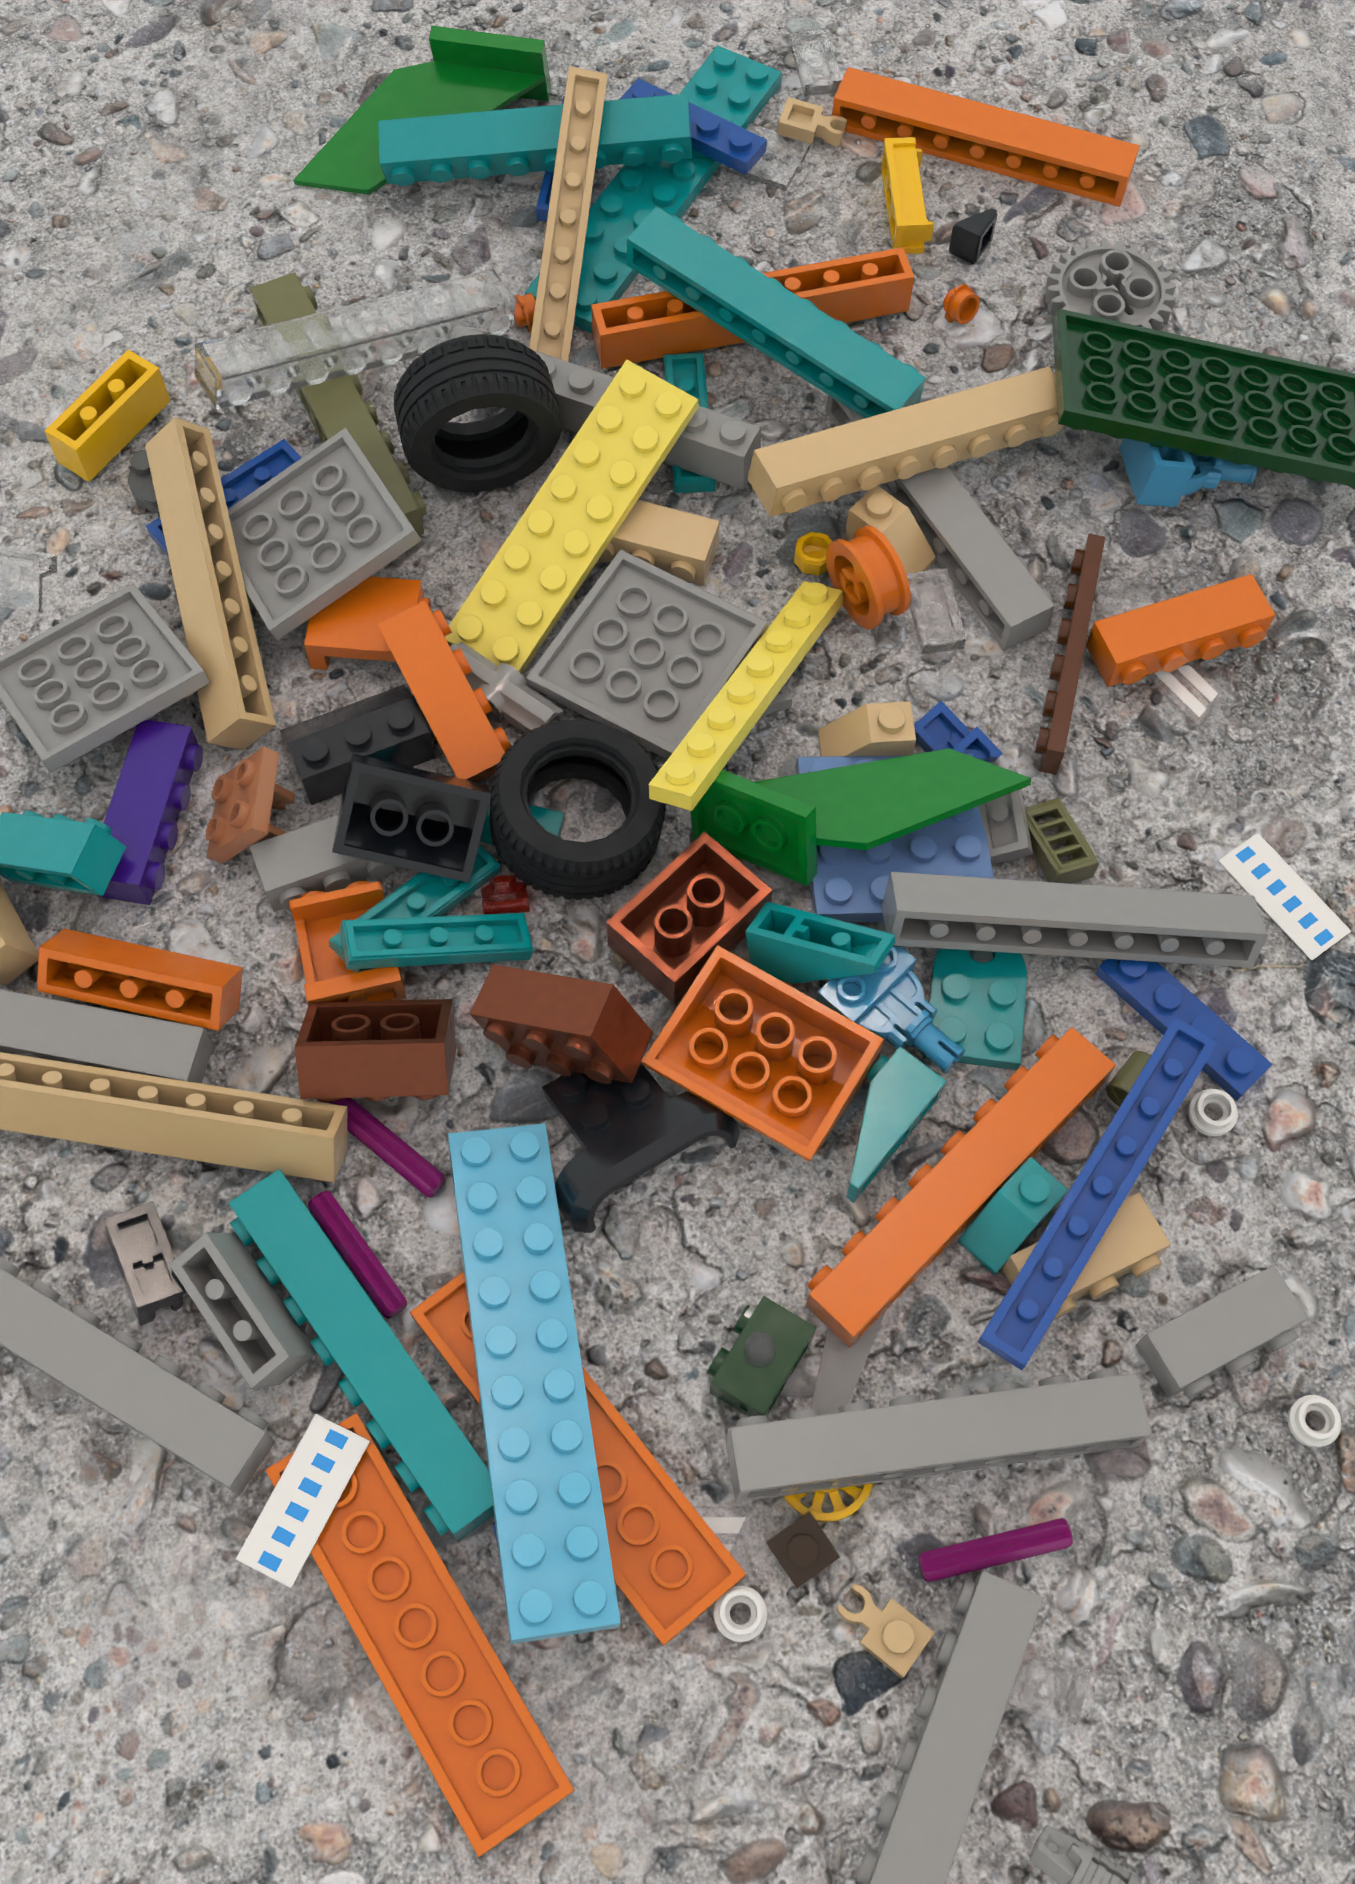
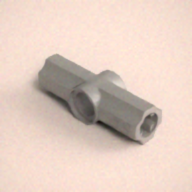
(508, 693)

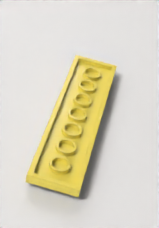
(573, 518)

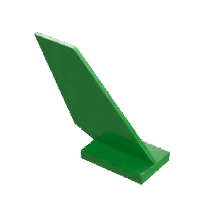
(467, 75)
(850, 806)

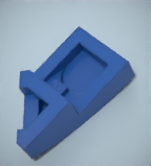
(943, 730)

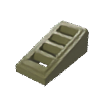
(1084, 862)

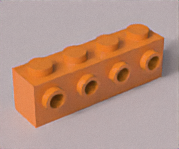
(1180, 630)
(443, 691)
(139, 979)

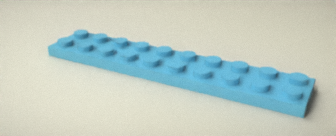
(531, 1387)

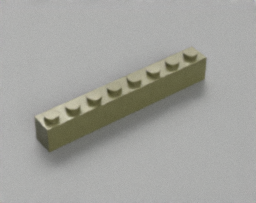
(338, 401)

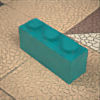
(58, 852)

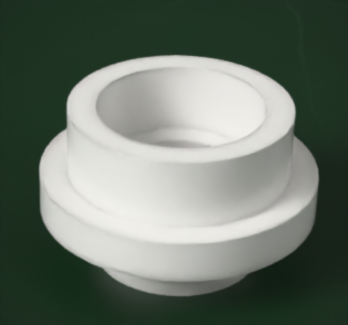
(1221, 1103)
(1326, 1413)
(758, 1614)

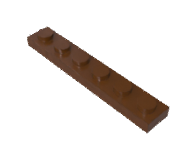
(1066, 667)

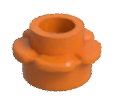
(961, 304)
(524, 311)

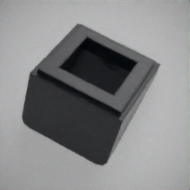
(973, 235)

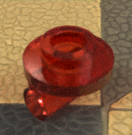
(505, 896)

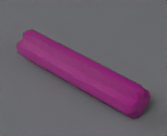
(392, 1149)
(357, 1254)
(995, 1550)

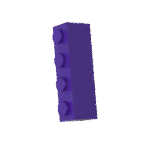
(148, 805)

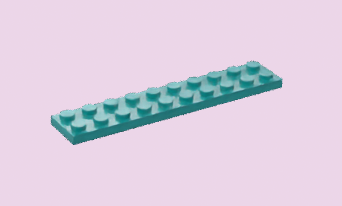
(723, 85)

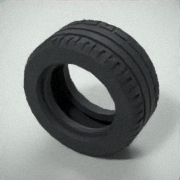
(469, 376)
(580, 752)

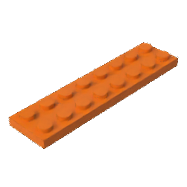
(657, 1541)
(434, 1656)

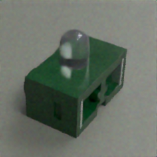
(761, 1358)

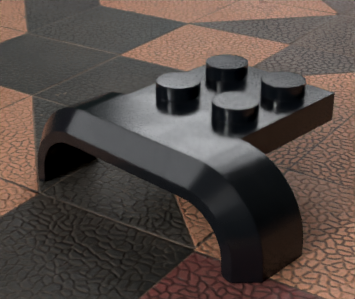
(624, 1135)

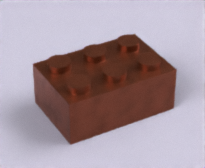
(684, 914)
(562, 1024)
(376, 1049)

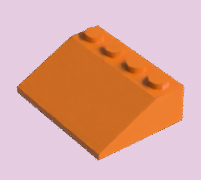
(764, 1053)

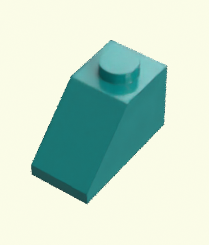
(1013, 1215)

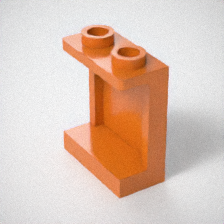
(350, 623)
(326, 976)

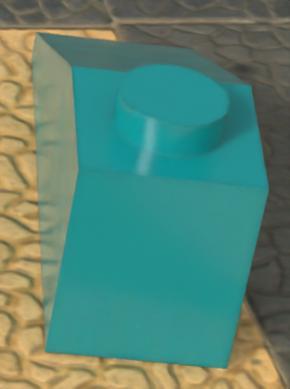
(813, 947)
(896, 1102)

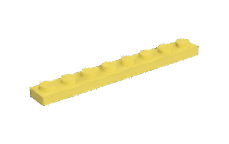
(745, 697)

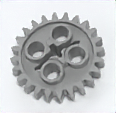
(1111, 285)

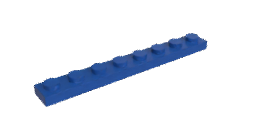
(1097, 1194)

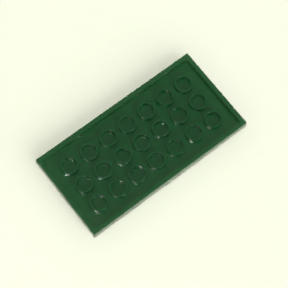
(1204, 398)

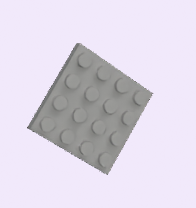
(316, 533)
(645, 653)
(95, 677)

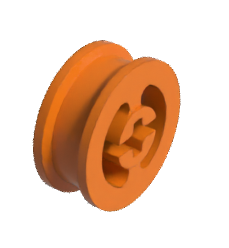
(869, 576)

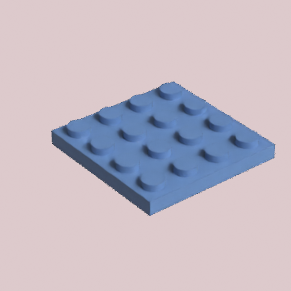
(854, 881)

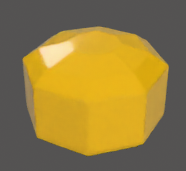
(811, 553)

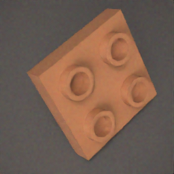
(244, 806)

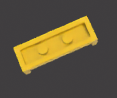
(904, 195)

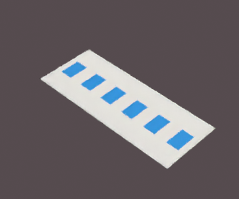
(1284, 896)
(302, 1501)

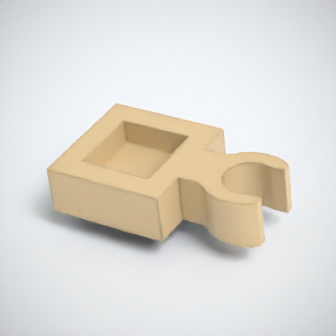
(806, 121)
(892, 1633)

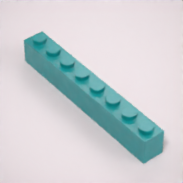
(527, 140)
(771, 317)
(368, 1353)

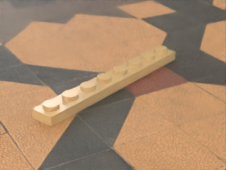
(568, 213)

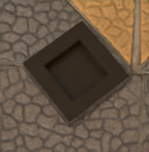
(803, 1549)

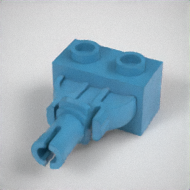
(1166, 473)
(892, 1007)

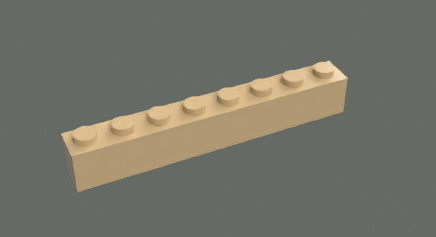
(905, 442)
(209, 584)
(172, 1117)

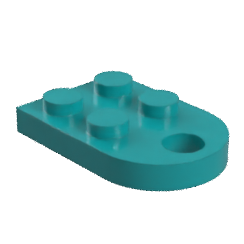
(981, 1005)

